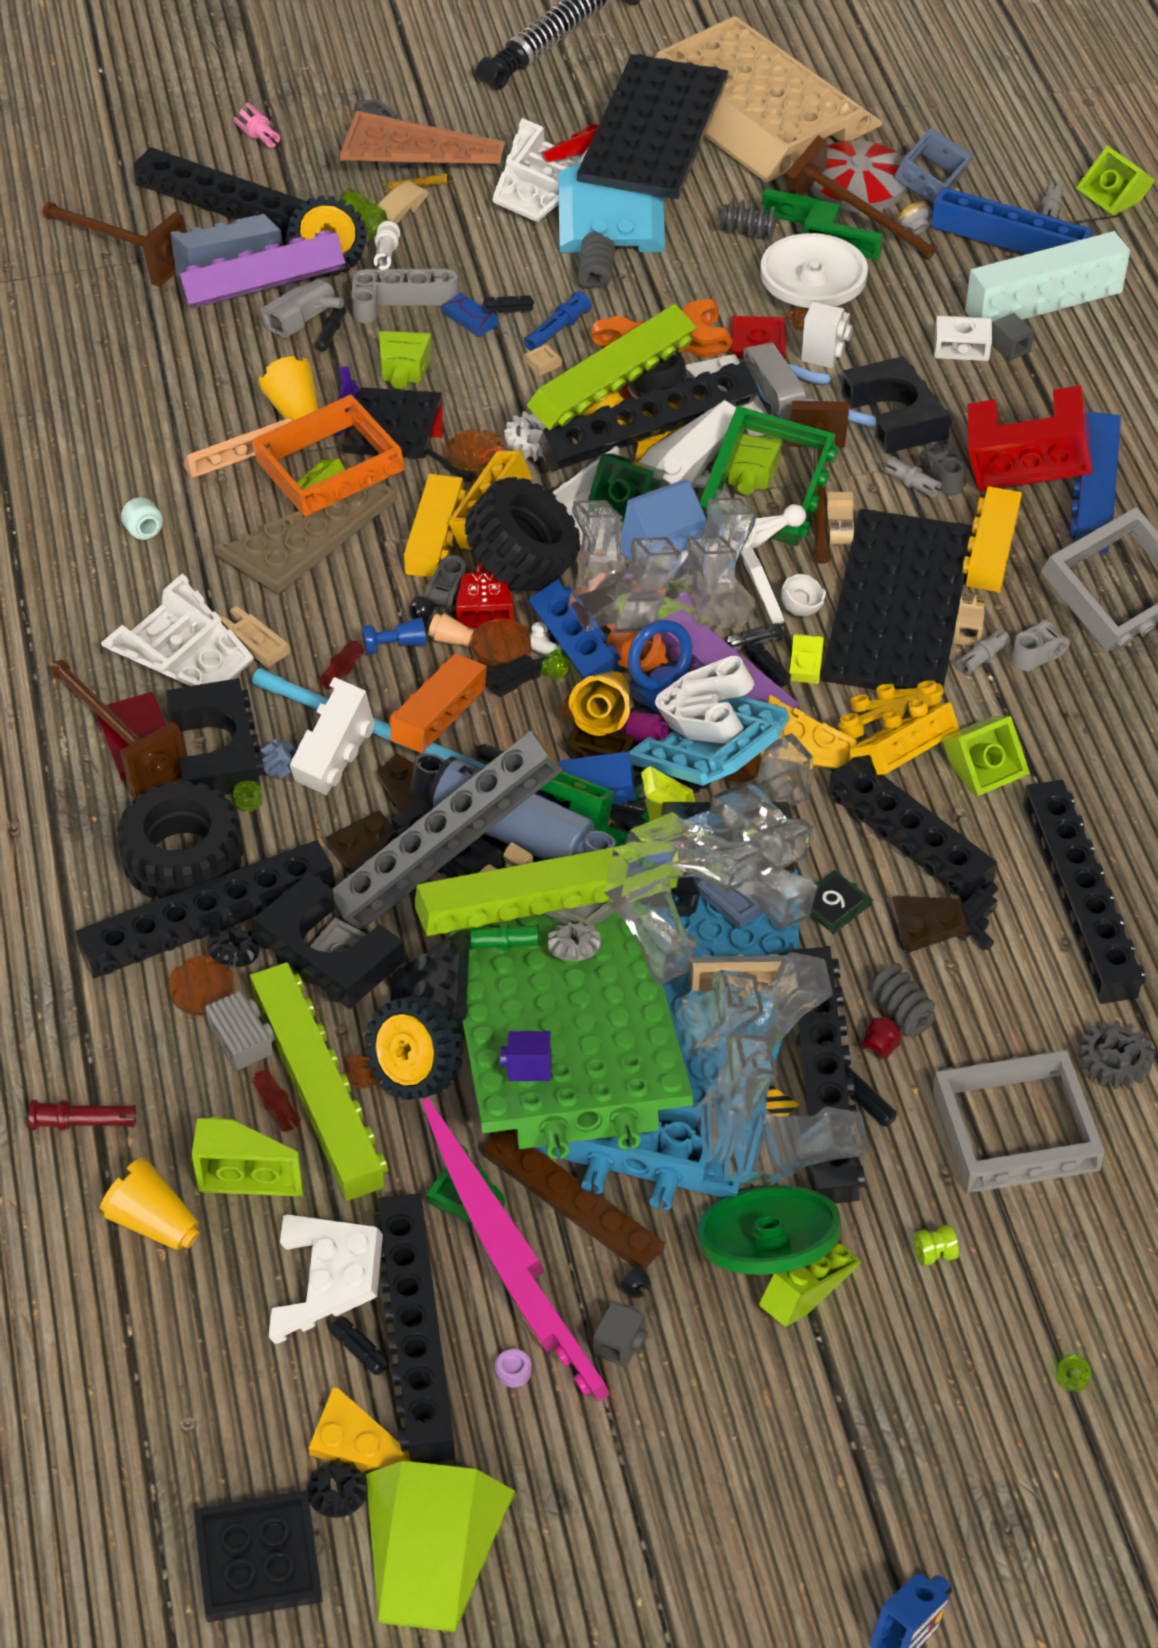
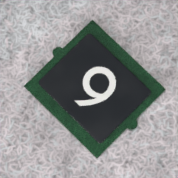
(837, 902)

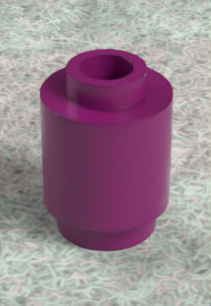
(645, 725)

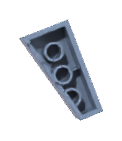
(223, 241)

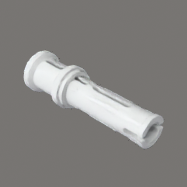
(386, 242)

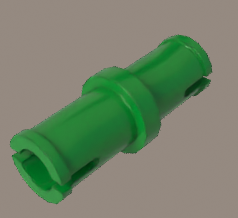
(505, 936)

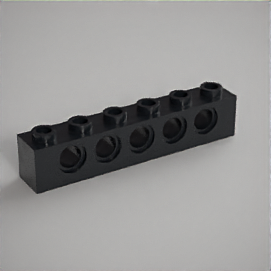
(911, 828)

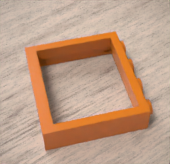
(314, 428)

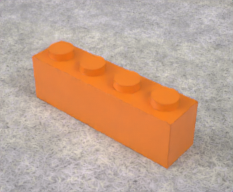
(437, 703)

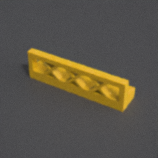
(914, 736)

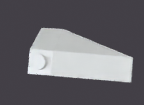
(692, 446)

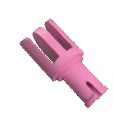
(257, 126)

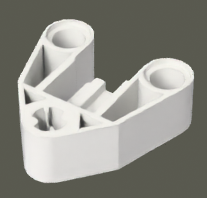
(693, 706)

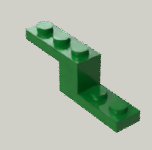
(821, 218)
(588, 800)

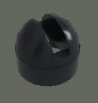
(421, 607)
(634, 1281)

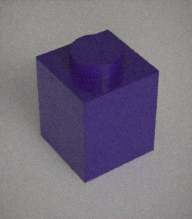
(527, 1056)

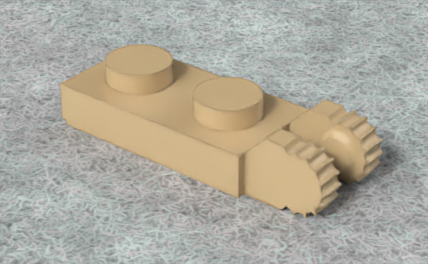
(256, 637)

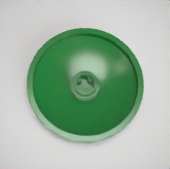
(769, 1230)

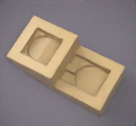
(403, 199)

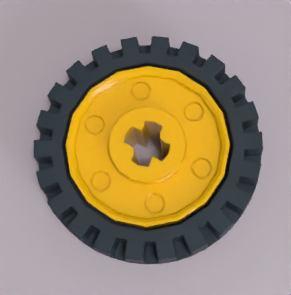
(333, 216)
(413, 1047)

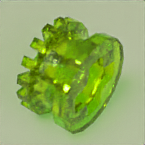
(555, 665)
(244, 802)
(1073, 1384)

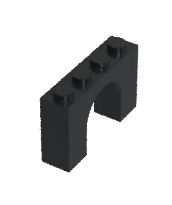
(897, 381)
(224, 707)
(342, 974)

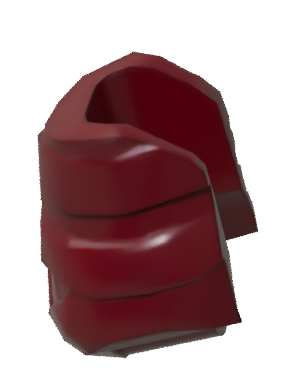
(882, 1036)

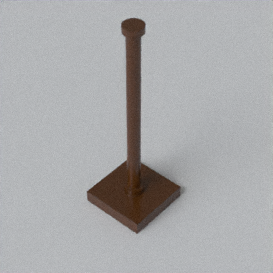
(810, 169)
(155, 245)
(829, 417)
(146, 760)

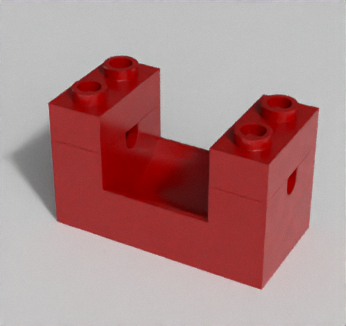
(1030, 449)

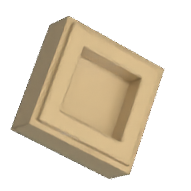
(543, 359)

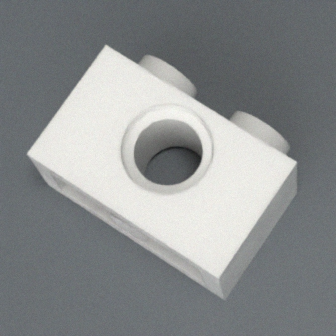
(963, 338)

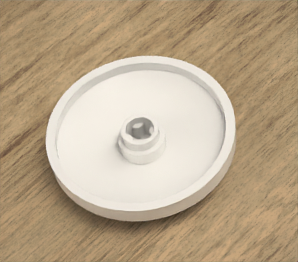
(813, 270)

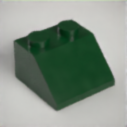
(623, 479)

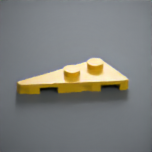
(353, 1436)

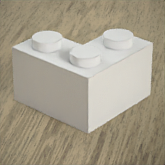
(825, 334)

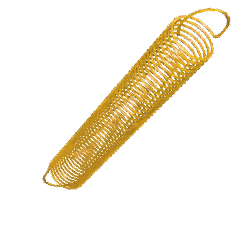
(394, 183)

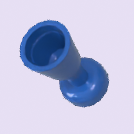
(406, 634)

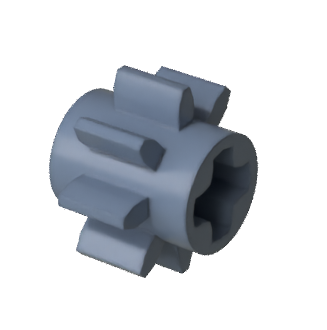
(278, 758)

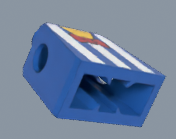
(915, 1606)

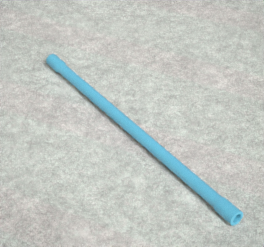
(278, 685)

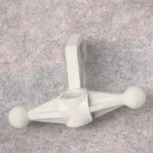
(765, 528)

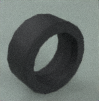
(662, 375)

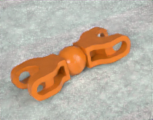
(703, 337)

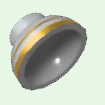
(914, 217)

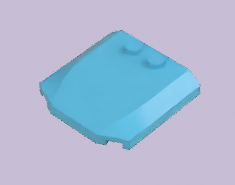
(616, 213)
(709, 761)

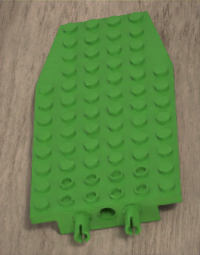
(609, 1039)

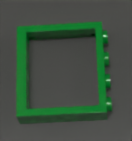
(782, 429)

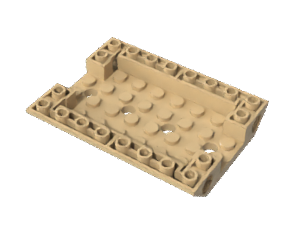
(770, 99)

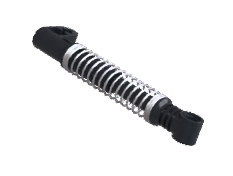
(519, 51)

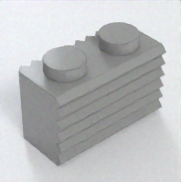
(240, 1030)

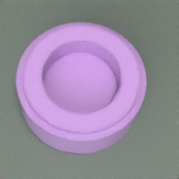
(513, 1367)

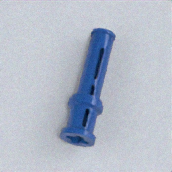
(565, 315)

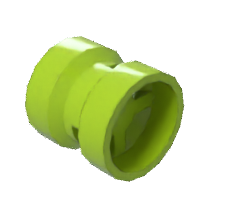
(935, 1245)

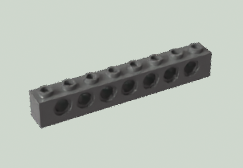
(446, 830)

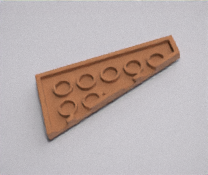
(397, 140)

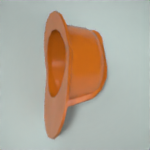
(651, 655)

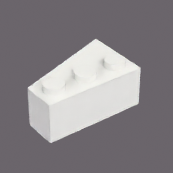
(335, 739)

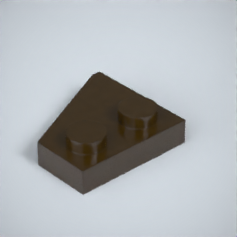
(583, 744)
(360, 840)

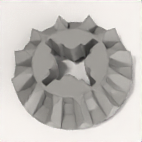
(563, 947)

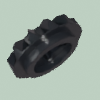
(226, 953)
(329, 1502)

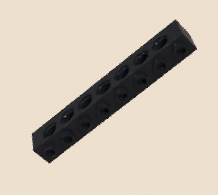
(213, 189)
(561, 453)
(1083, 892)
(198, 910)
(836, 1182)
(431, 1439)

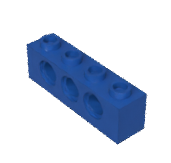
(583, 648)

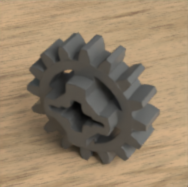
(1115, 1054)

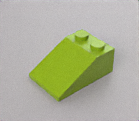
(243, 1161)

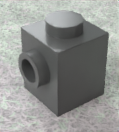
(1012, 336)
(620, 1334)

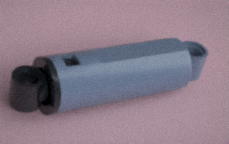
(535, 825)

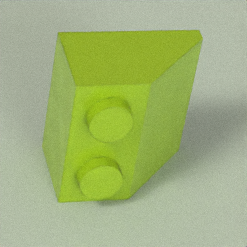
(1115, 182)
(986, 754)

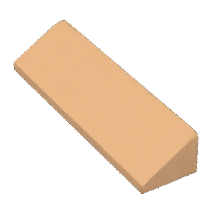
(226, 452)

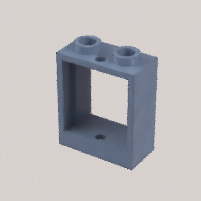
(933, 146)

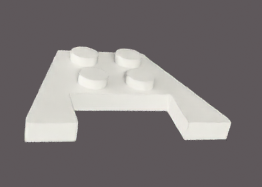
(341, 1271)

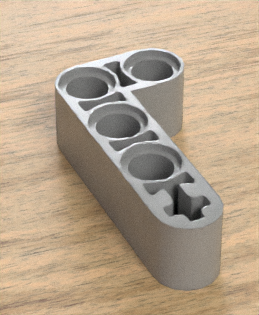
(400, 288)
(774, 378)

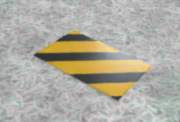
(779, 1103)

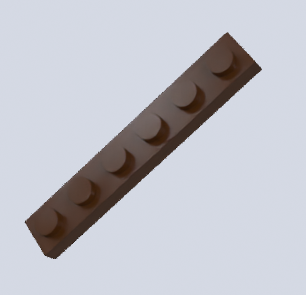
(567, 1196)

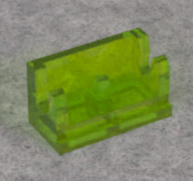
(370, 212)

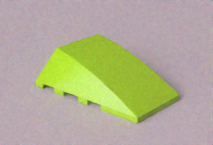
(431, 1539)

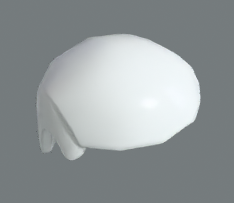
(802, 595)

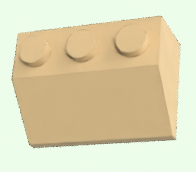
(706, 966)

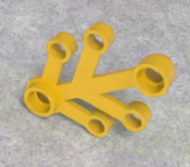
(888, 707)

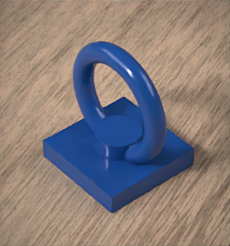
(647, 687)

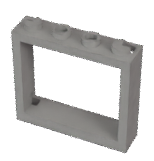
(1081, 601)
(1027, 1166)

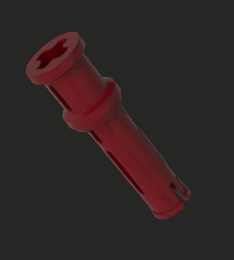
(65, 1114)

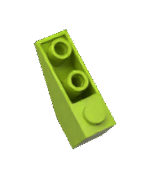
(799, 1291)

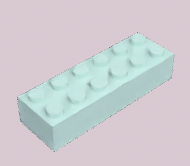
(1049, 279)

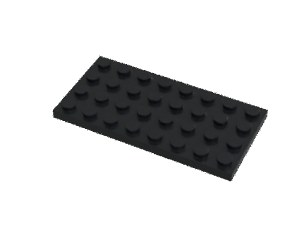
(653, 126)
(897, 602)

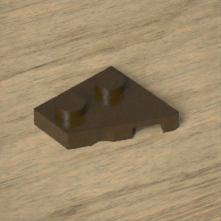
(396, 780)
(929, 920)

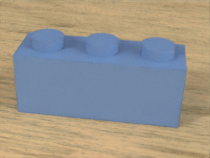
(663, 513)

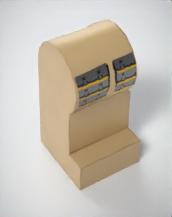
(840, 518)
(970, 616)

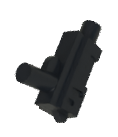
(506, 677)
(977, 910)

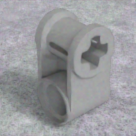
(1038, 646)

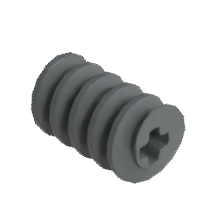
(748, 218)
(596, 261)
(902, 999)

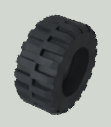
(522, 534)
(171, 812)

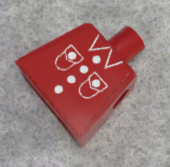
(482, 599)

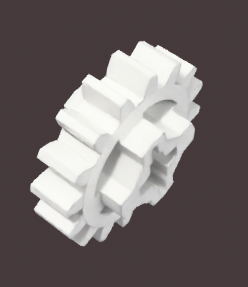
(530, 431)

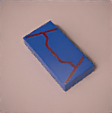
(469, 314)

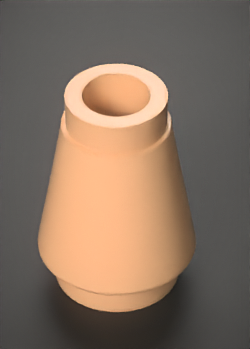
(448, 630)

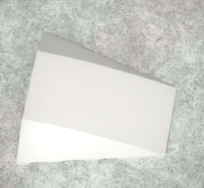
(528, 181)
(183, 639)

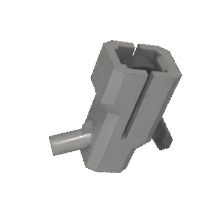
(297, 306)

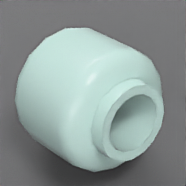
(142, 518)

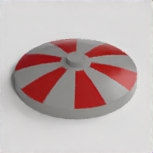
(865, 171)

